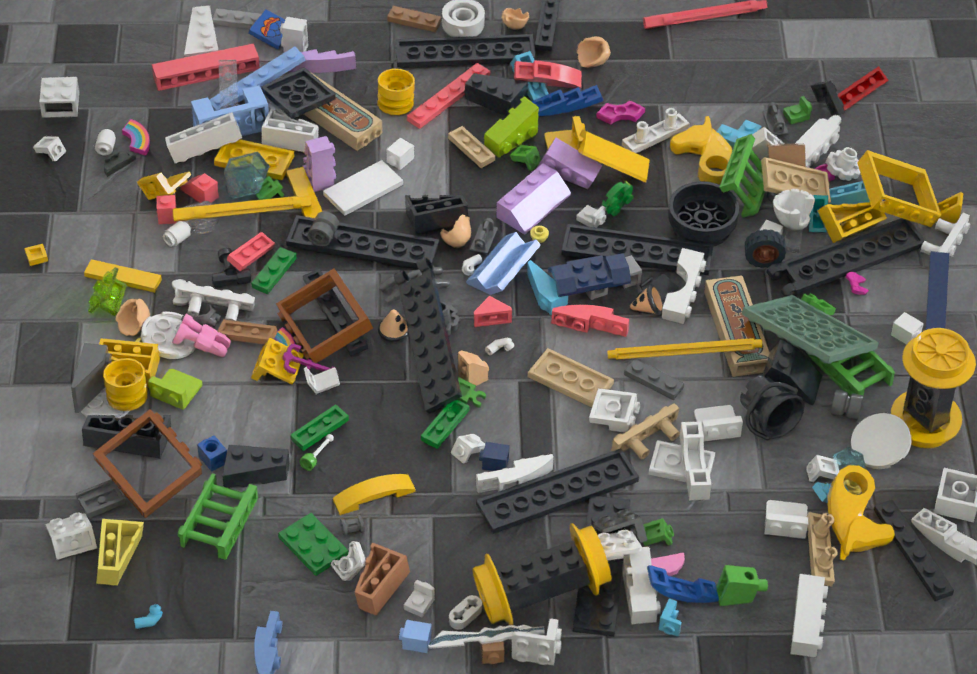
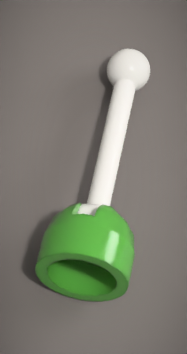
(309, 460)

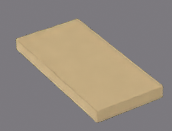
(786, 176)
(569, 377)

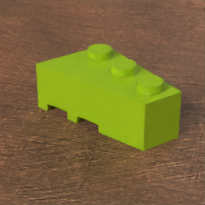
(514, 129)

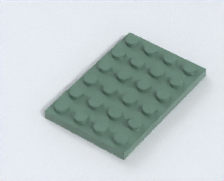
(810, 329)

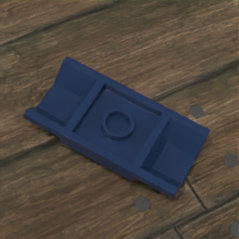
(591, 274)

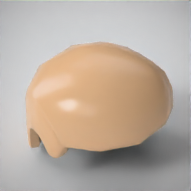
(514, 18)

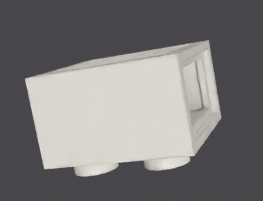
(59, 91)

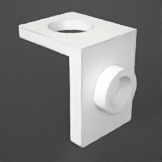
(323, 380)

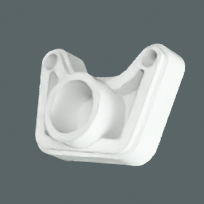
(350, 565)

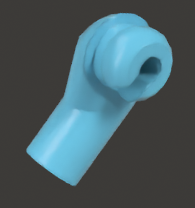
(151, 619)

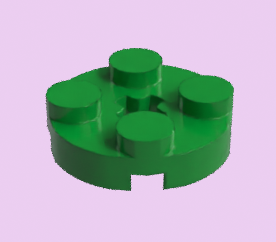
(618, 196)

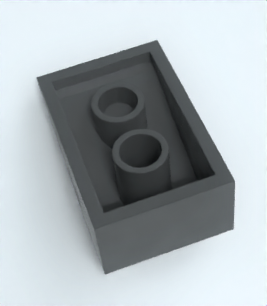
(89, 374)

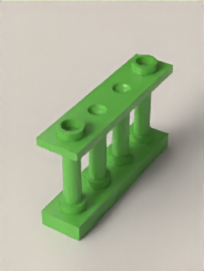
(734, 175)
(845, 379)
(231, 529)

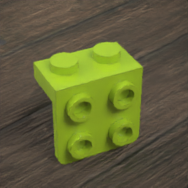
(174, 388)

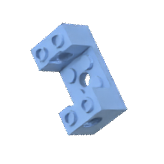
(248, 115)

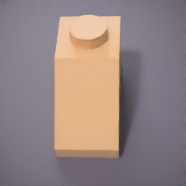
(472, 368)

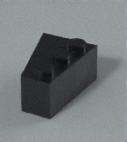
(495, 92)
(435, 213)
(254, 465)

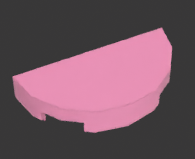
(671, 563)

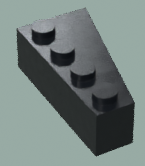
(145, 442)

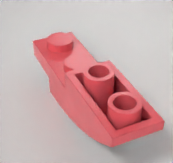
(549, 73)
(590, 316)

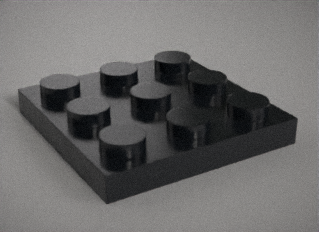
(298, 93)

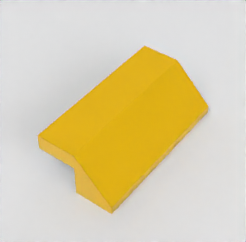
(614, 155)

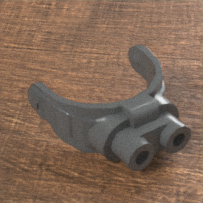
(209, 317)

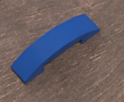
(697, 592)

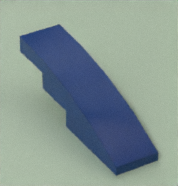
(569, 101)

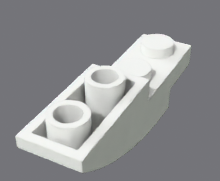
(522, 471)
(945, 536)

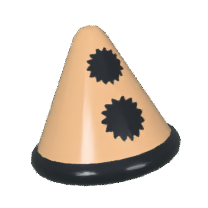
(648, 301)
(393, 327)

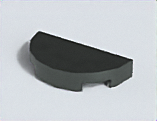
(117, 161)

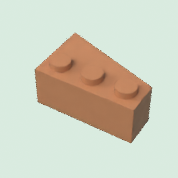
(381, 578)

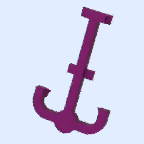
(288, 357)

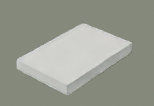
(669, 464)

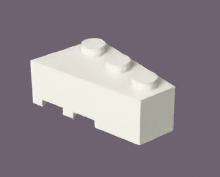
(286, 132)
(639, 592)

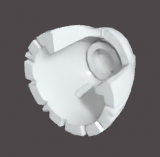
(793, 208)

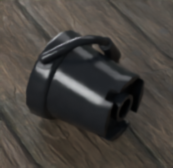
(772, 407)

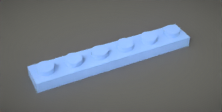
(266, 73)

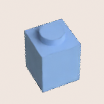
(416, 636)

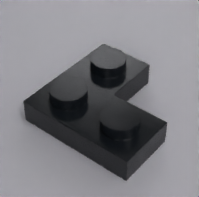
(826, 92)

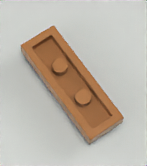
(414, 19)
(247, 331)

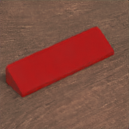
(862, 87)

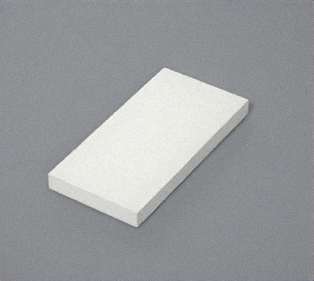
(363, 187)

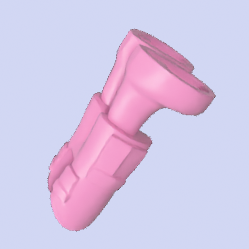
(207, 340)

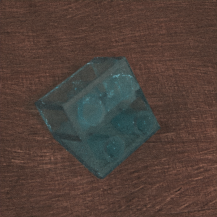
(245, 174)

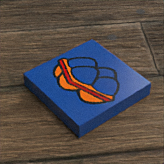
(268, 29)

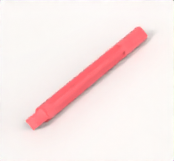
(703, 13)

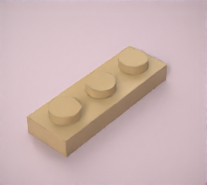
(471, 146)

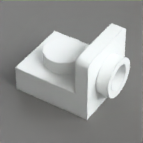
(50, 146)
(591, 216)
(822, 467)
(420, 599)

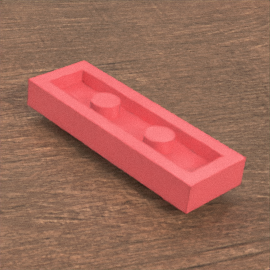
(250, 251)

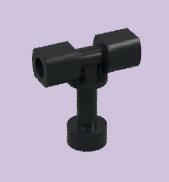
(230, 272)

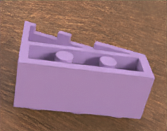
(320, 163)
(571, 164)

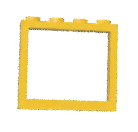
(873, 164)

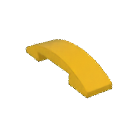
(372, 489)

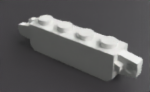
(820, 138)

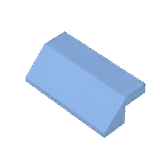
(502, 264)

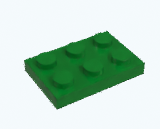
(313, 543)

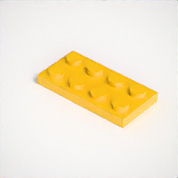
(277, 158)

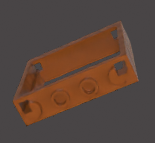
(308, 294)
(170, 491)

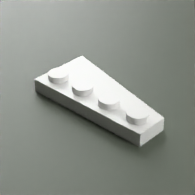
(201, 33)

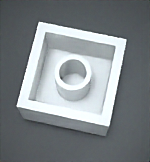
(957, 495)

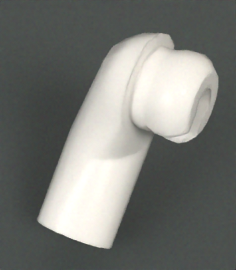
(468, 264)
(497, 344)

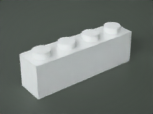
(203, 138)
(808, 615)

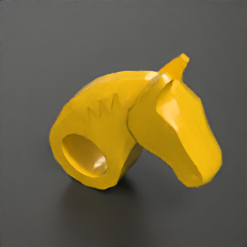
(709, 144)
(851, 527)

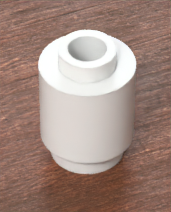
(105, 142)
(177, 233)

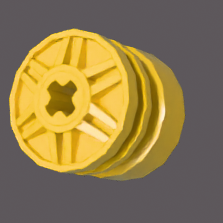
(396, 91)
(125, 384)

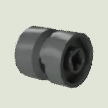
(323, 228)
(847, 404)

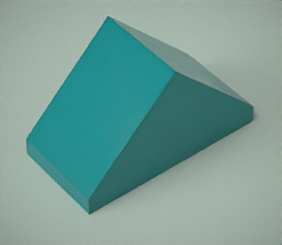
(816, 223)

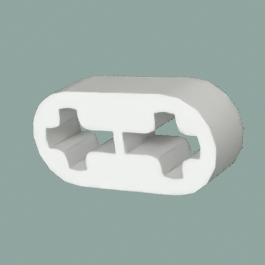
(463, 610)

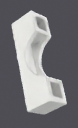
(677, 304)
(692, 449)

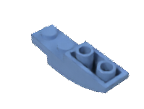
(266, 645)

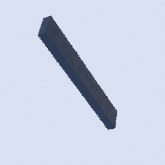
(937, 290)

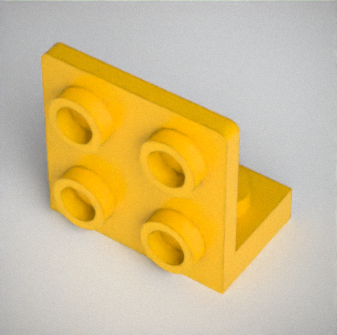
(159, 185)
(271, 362)

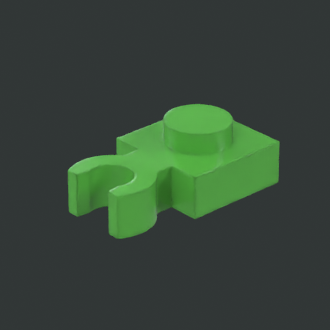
(819, 304)
(468, 393)

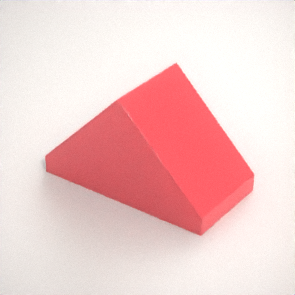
(492, 313)

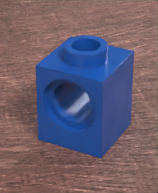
(212, 453)

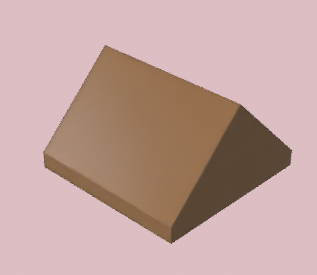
(788, 153)

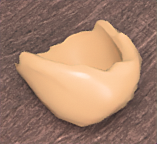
(593, 52)
(459, 234)
(132, 316)

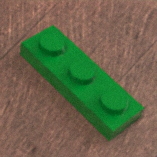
(273, 270)
(444, 423)
(319, 427)

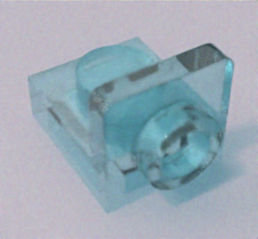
(849, 457)

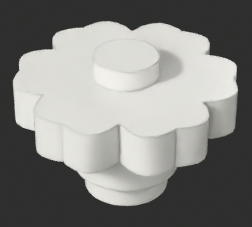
(843, 164)

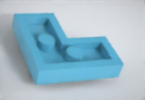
(731, 134)

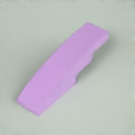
(326, 62)

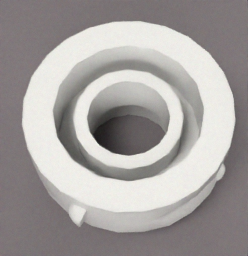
(463, 18)

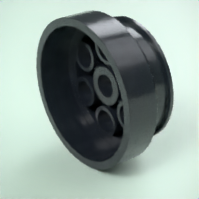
(703, 213)

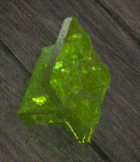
(108, 293)

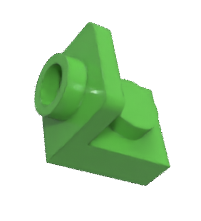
(798, 112)
(527, 154)
(269, 189)
(658, 531)

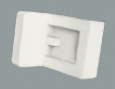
(466, 446)

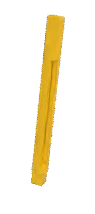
(240, 208)

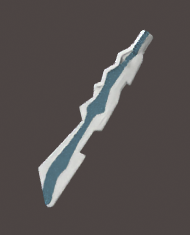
(485, 636)

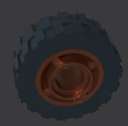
(765, 248)

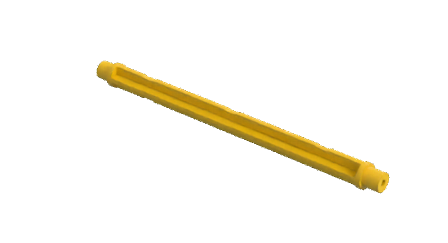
(685, 348)

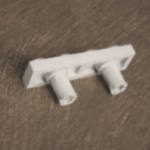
(649, 136)
(954, 238)
(210, 295)

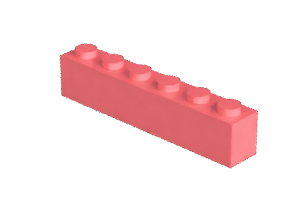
(203, 66)

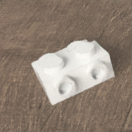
(615, 409)

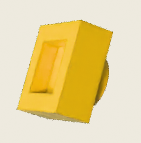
(36, 254)

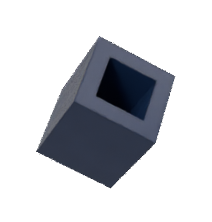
(494, 456)

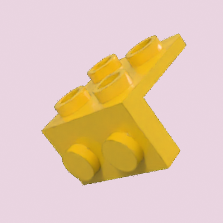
(569, 137)

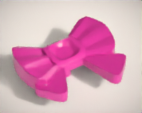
(854, 280)

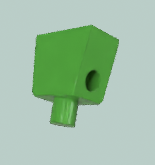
(739, 585)

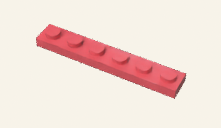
(444, 98)

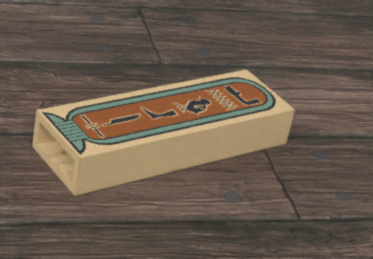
(347, 120)
(726, 302)

